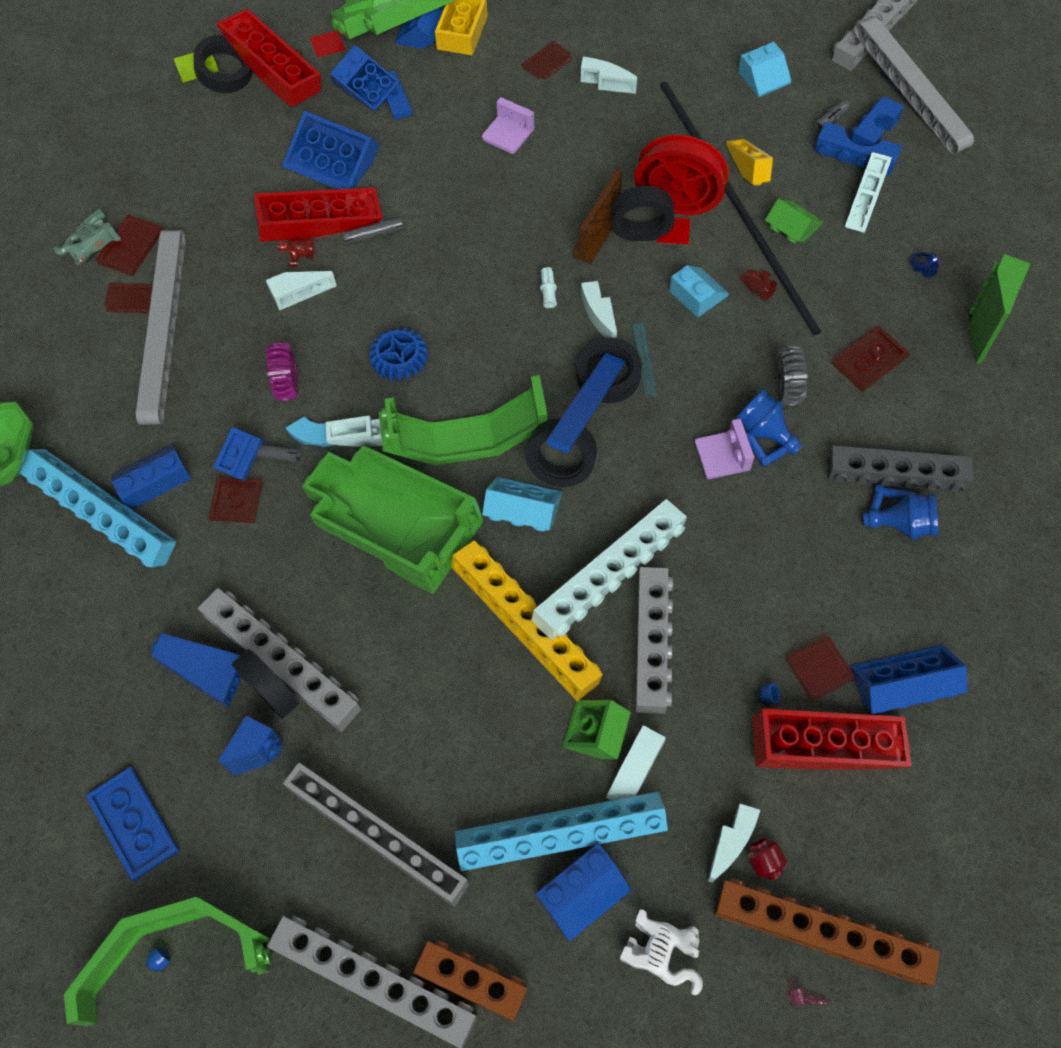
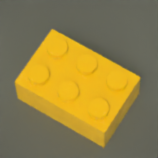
(461, 26)

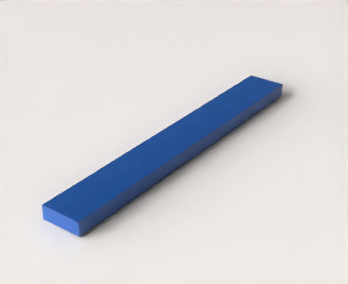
(585, 403)

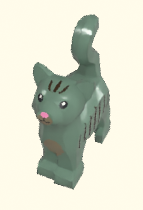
(93, 236)

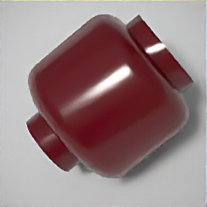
(767, 858)

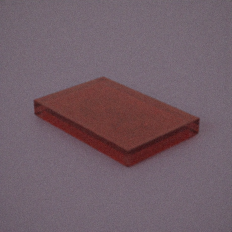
(133, 247)
(870, 359)

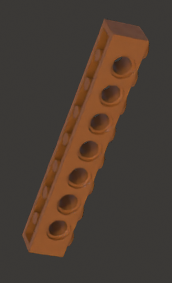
(924, 958)

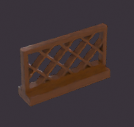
(598, 222)

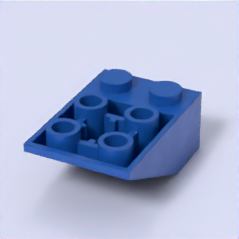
(363, 79)

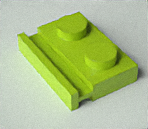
(185, 66)

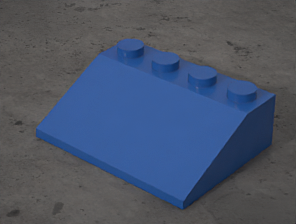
(330, 152)

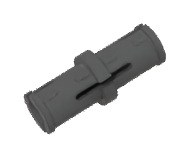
(842, 107)

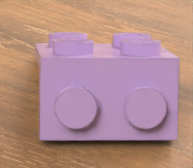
(510, 127)

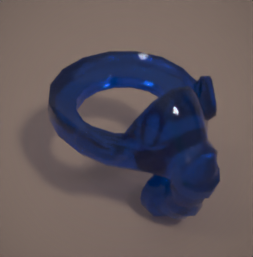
(927, 269)

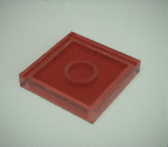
(235, 500)
(820, 668)

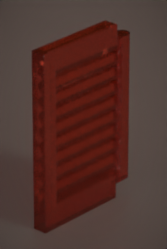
(547, 61)
(128, 298)

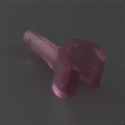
(798, 998)

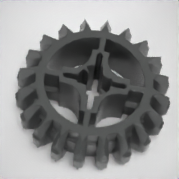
(790, 375)

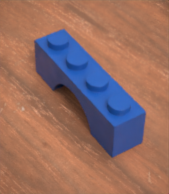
(836, 144)

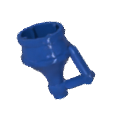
(765, 419)
(912, 516)

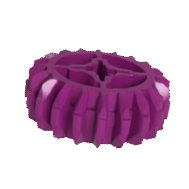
(282, 371)

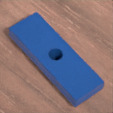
(398, 101)

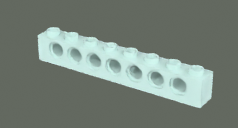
(631, 543)

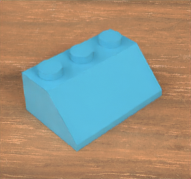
(521, 503)

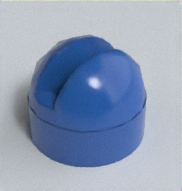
(769, 694)
(157, 959)

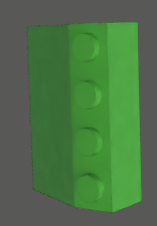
(995, 303)

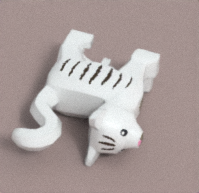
(657, 953)

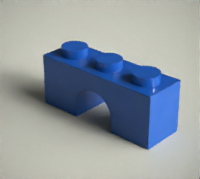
(882, 115)

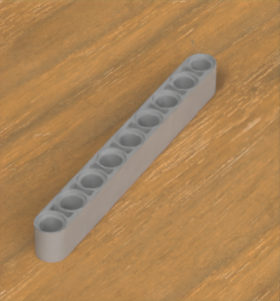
(914, 85)

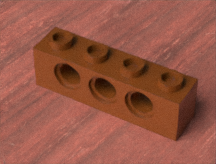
(429, 969)

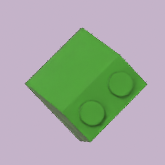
(792, 220)
(597, 728)

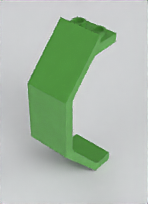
(463, 437)
(82, 993)

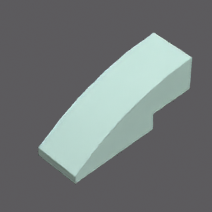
(607, 76)
(598, 309)
(354, 432)
(636, 764)
(733, 840)

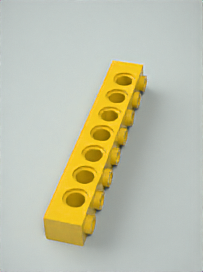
(495, 597)

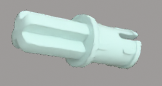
(548, 288)

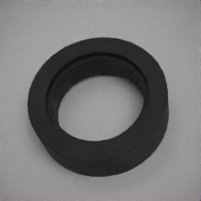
(213, 81)
(643, 197)
(620, 350)
(559, 475)
(265, 683)

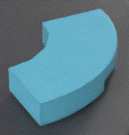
(308, 432)

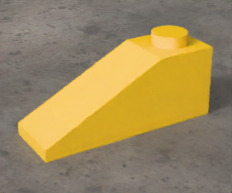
(751, 161)

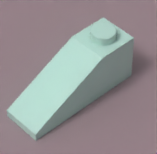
(297, 286)

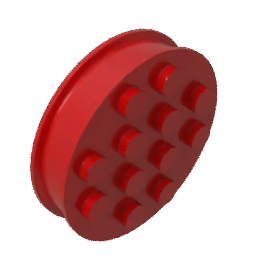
(687, 170)

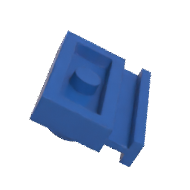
(238, 454)

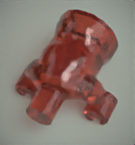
(298, 248)
(759, 284)

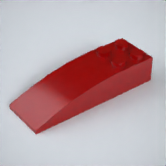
(271, 58)
(314, 212)
(829, 740)

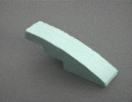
(868, 192)

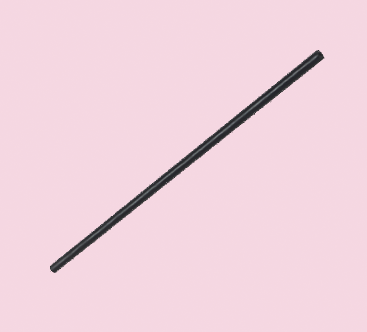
(748, 222)

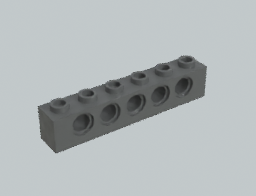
(911, 463)

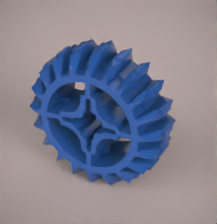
(388, 362)

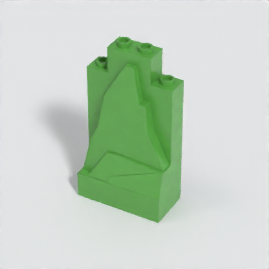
(379, 15)
(393, 514)

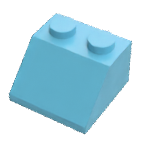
(764, 69)
(696, 289)

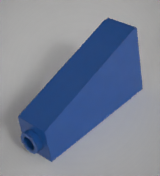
(199, 665)

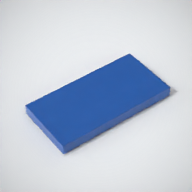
(132, 824)

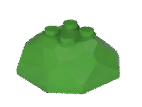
(15, 440)

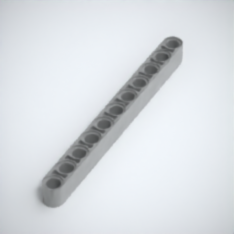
(161, 328)

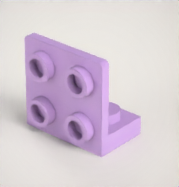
(725, 452)

